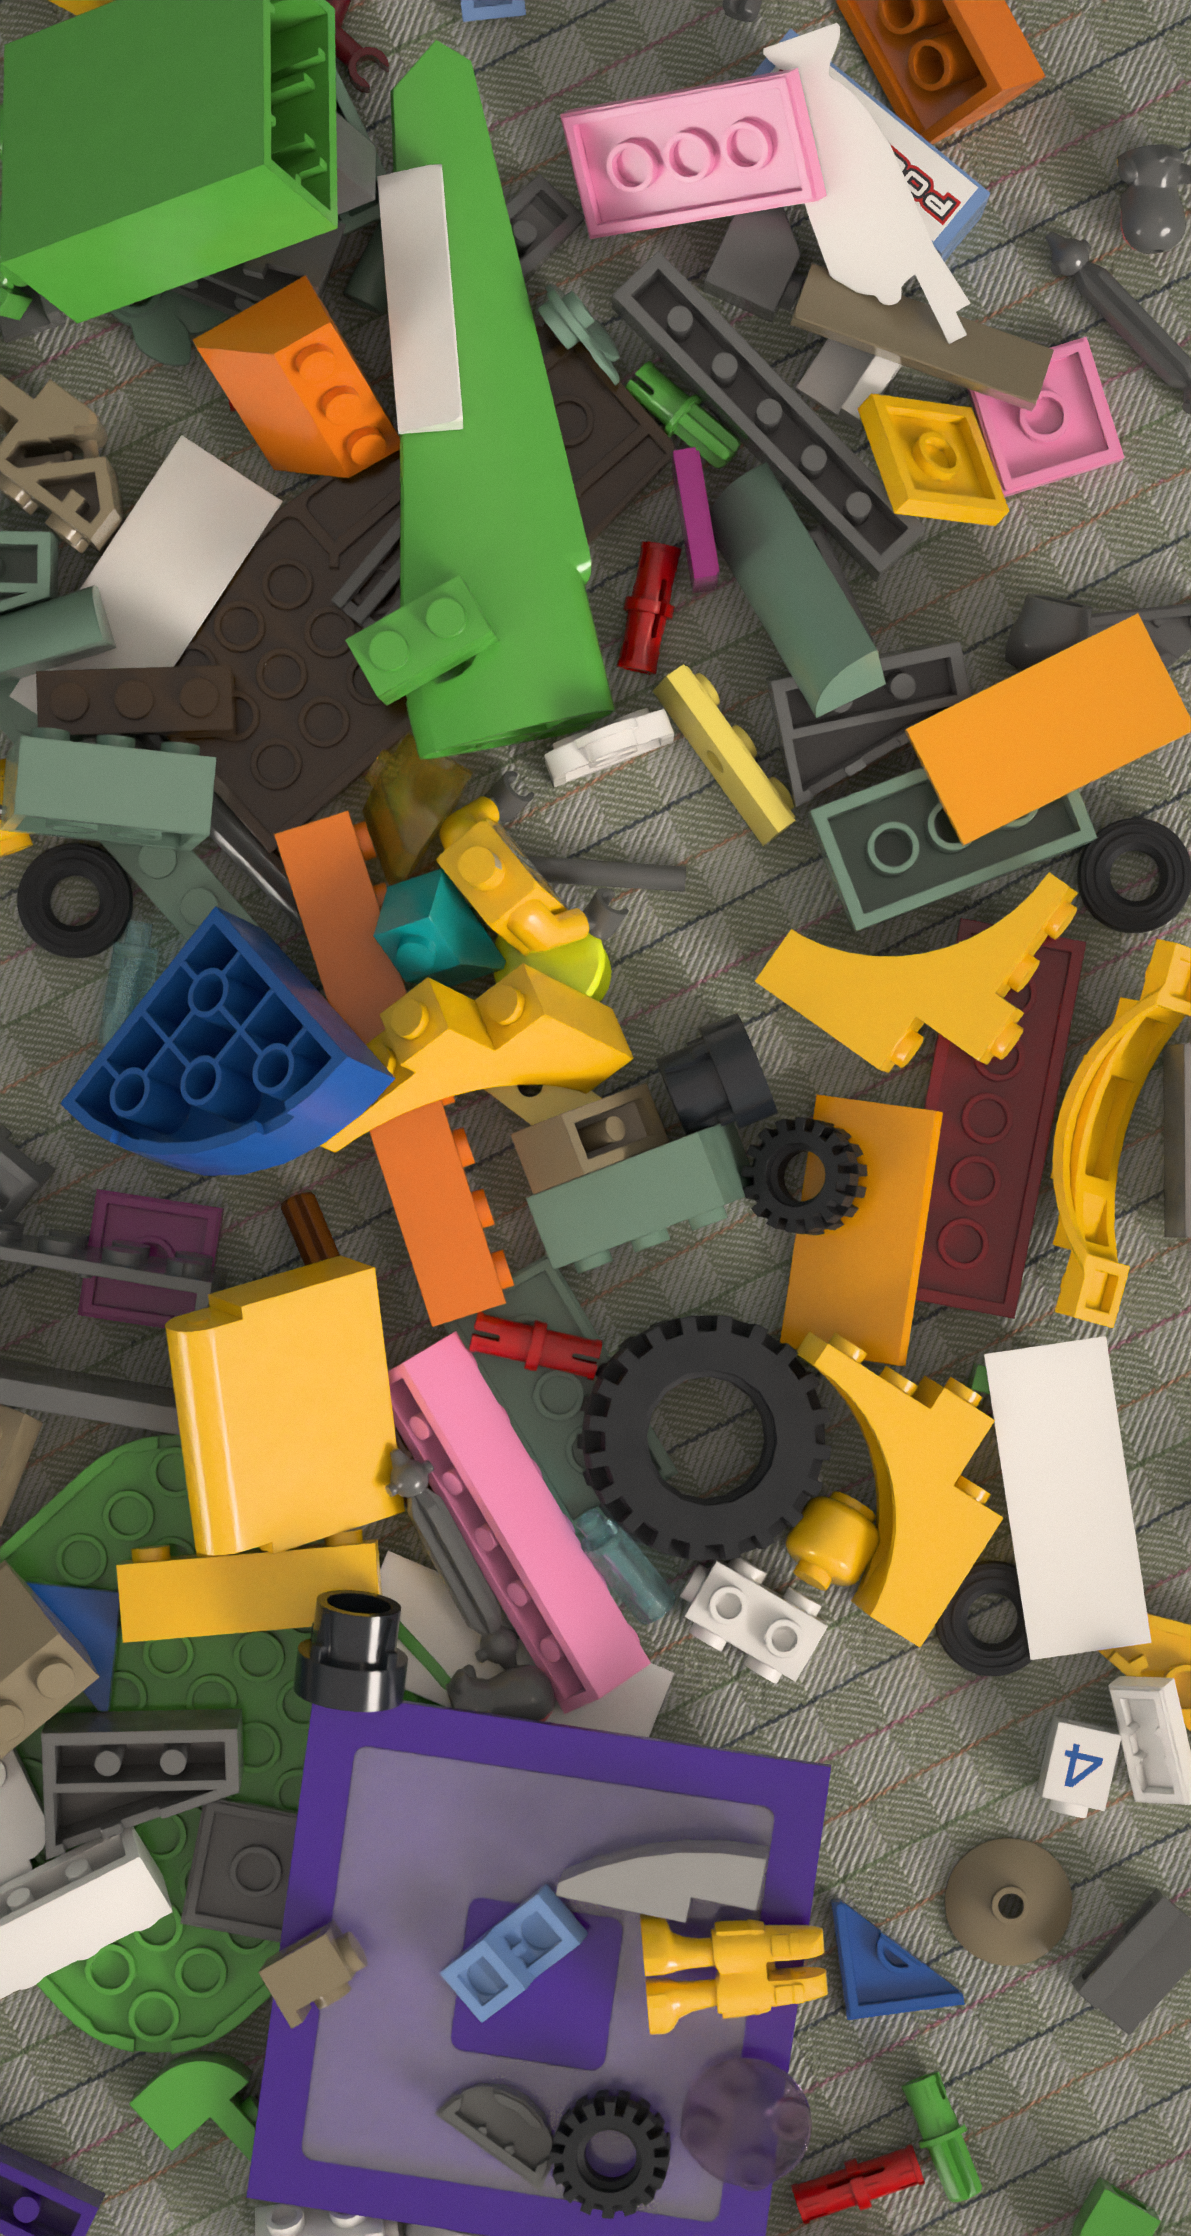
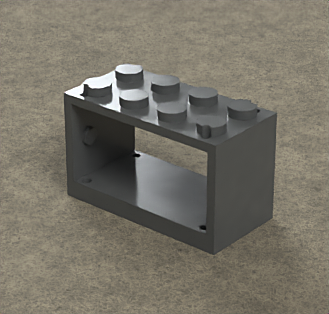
(90, 1394)

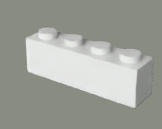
(77, 1907)

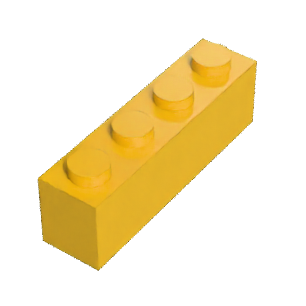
(239, 1591)

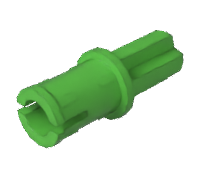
(684, 416)
(942, 2136)

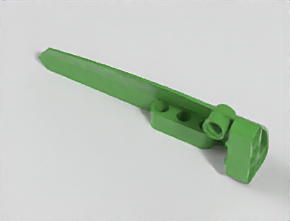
(501, 489)

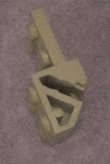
(43, 473)

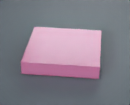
(1064, 432)

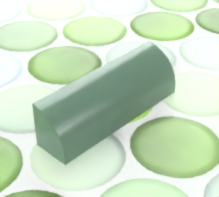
(794, 592)
(53, 634)

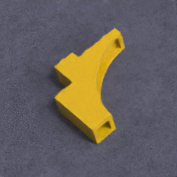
(957, 990)
(512, 1034)
(925, 1510)

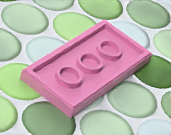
(694, 154)

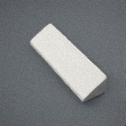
(420, 300)

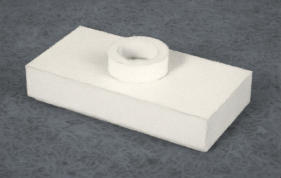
(1153, 1738)

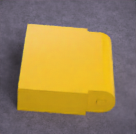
(285, 1409)

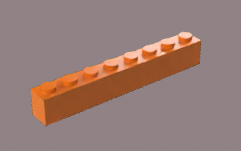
(417, 1149)

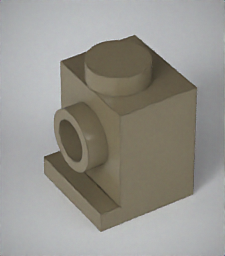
(313, 1970)

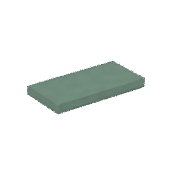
(548, 1402)

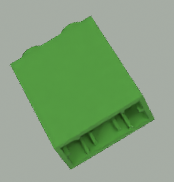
(164, 145)

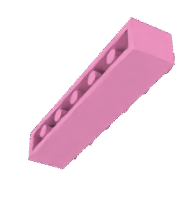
(513, 1524)

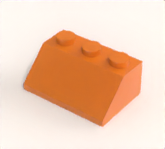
(943, 58)
(299, 386)

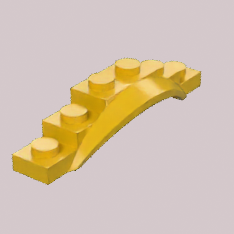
(1094, 1128)

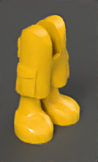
(745, 1967)

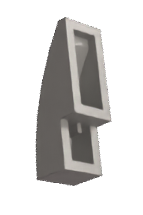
(667, 1875)

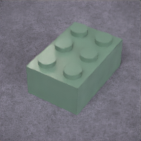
(108, 790)

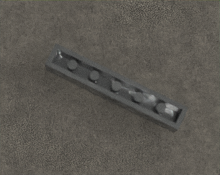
(766, 415)

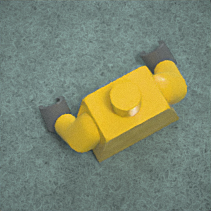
(507, 885)

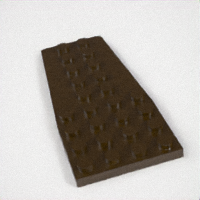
(300, 695)

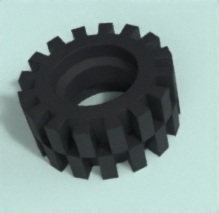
(769, 1168)
(605, 2192)

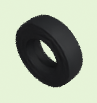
(1173, 867)
(36, 891)
(962, 1645)

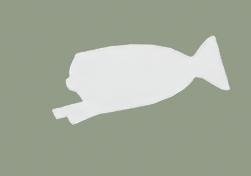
(869, 217)

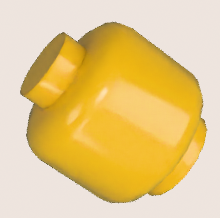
(833, 1541)

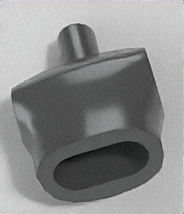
(1045, 629)

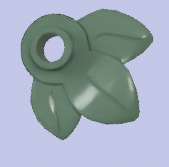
(574, 323)
(164, 325)

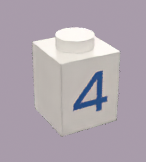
(1078, 1766)

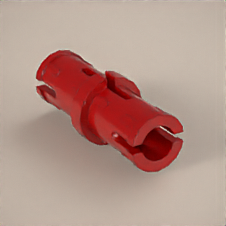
(648, 608)
(535, 1345)
(857, 2184)

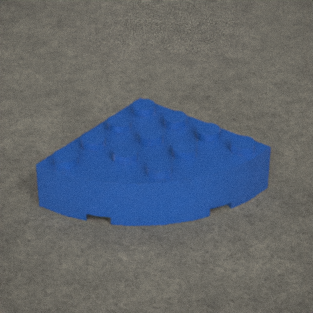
(228, 1061)

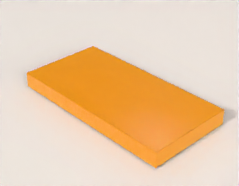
(1050, 729)
(868, 1270)

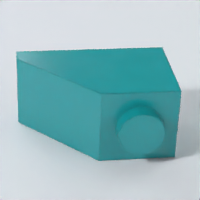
(434, 932)

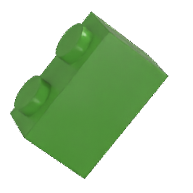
(422, 640)

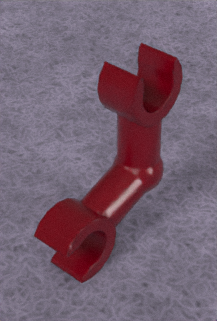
(350, 51)

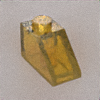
(409, 805)

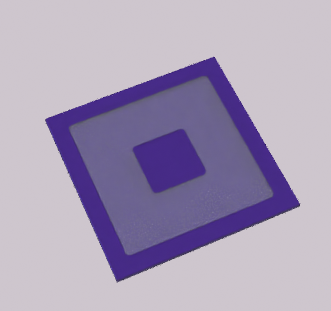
(420, 1841)

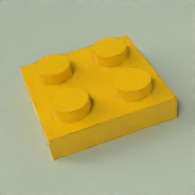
(933, 460)

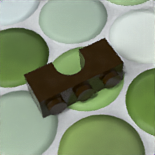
(138, 701)

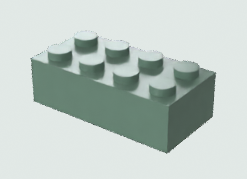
(899, 852)

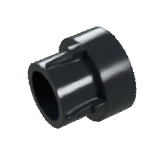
(717, 1079)
(352, 1654)

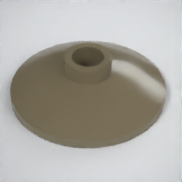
(984, 1878)

